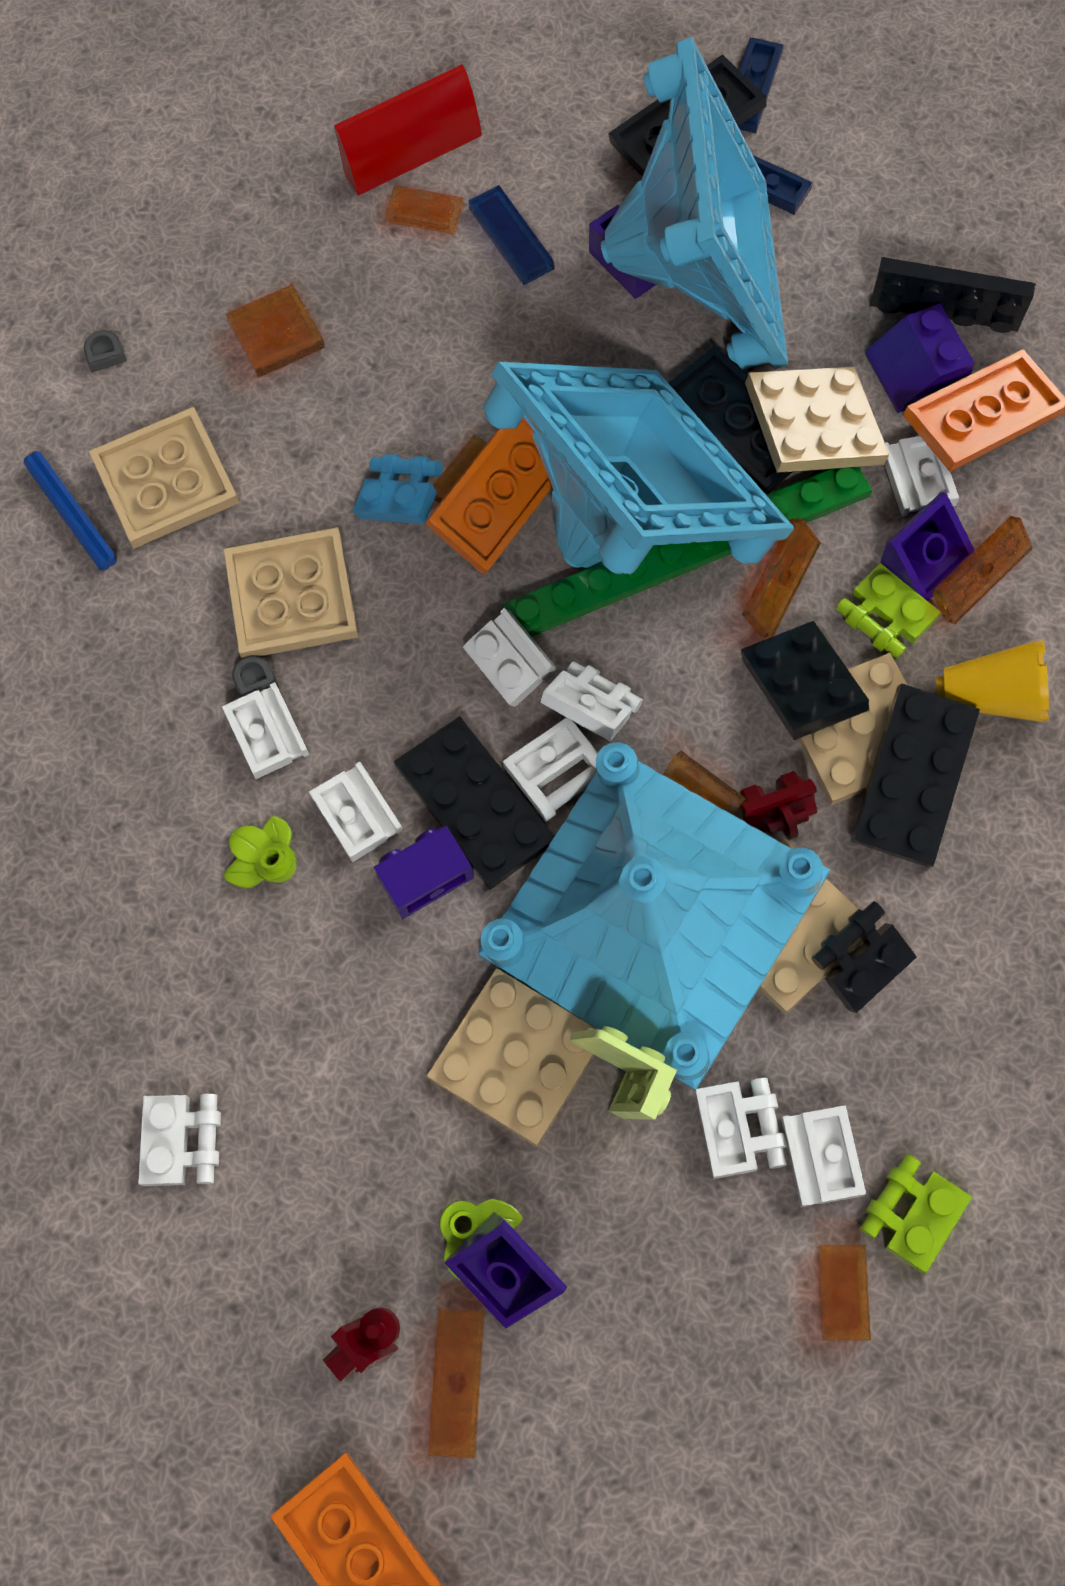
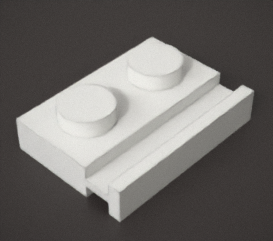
(917, 475)
(509, 657)
(265, 730)
(356, 811)
(823, 1156)

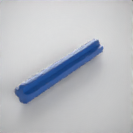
(70, 510)

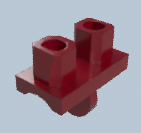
(782, 808)
(363, 1343)

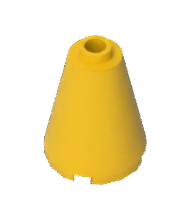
(1001, 683)

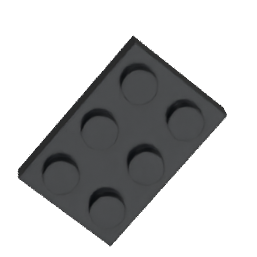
(804, 680)

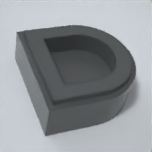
(103, 350)
(252, 674)

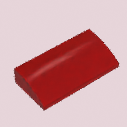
(408, 130)

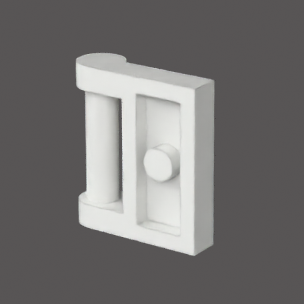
(547, 759)

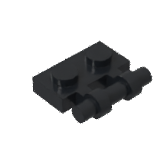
(871, 965)

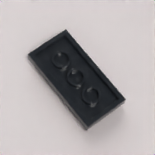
(639, 134)
(964, 295)
(720, 399)
(915, 775)
(475, 802)

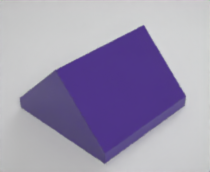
(928, 547)
(504, 1271)

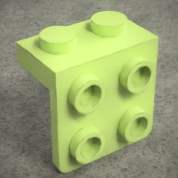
(647, 1078)

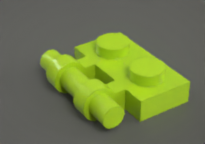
(894, 603)
(928, 1220)

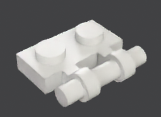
(591, 700)
(727, 1129)
(166, 1140)

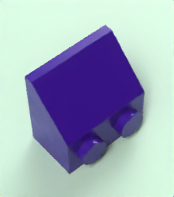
(919, 357)

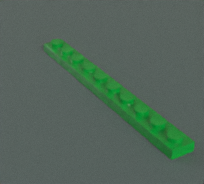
(601, 587)

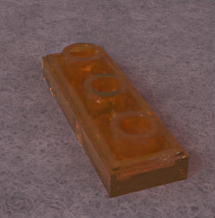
(982, 569)
(781, 579)
(456, 1414)

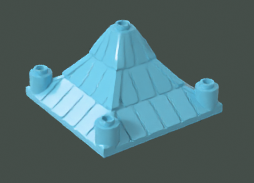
(703, 213)
(631, 465)
(654, 914)

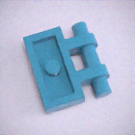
(398, 500)

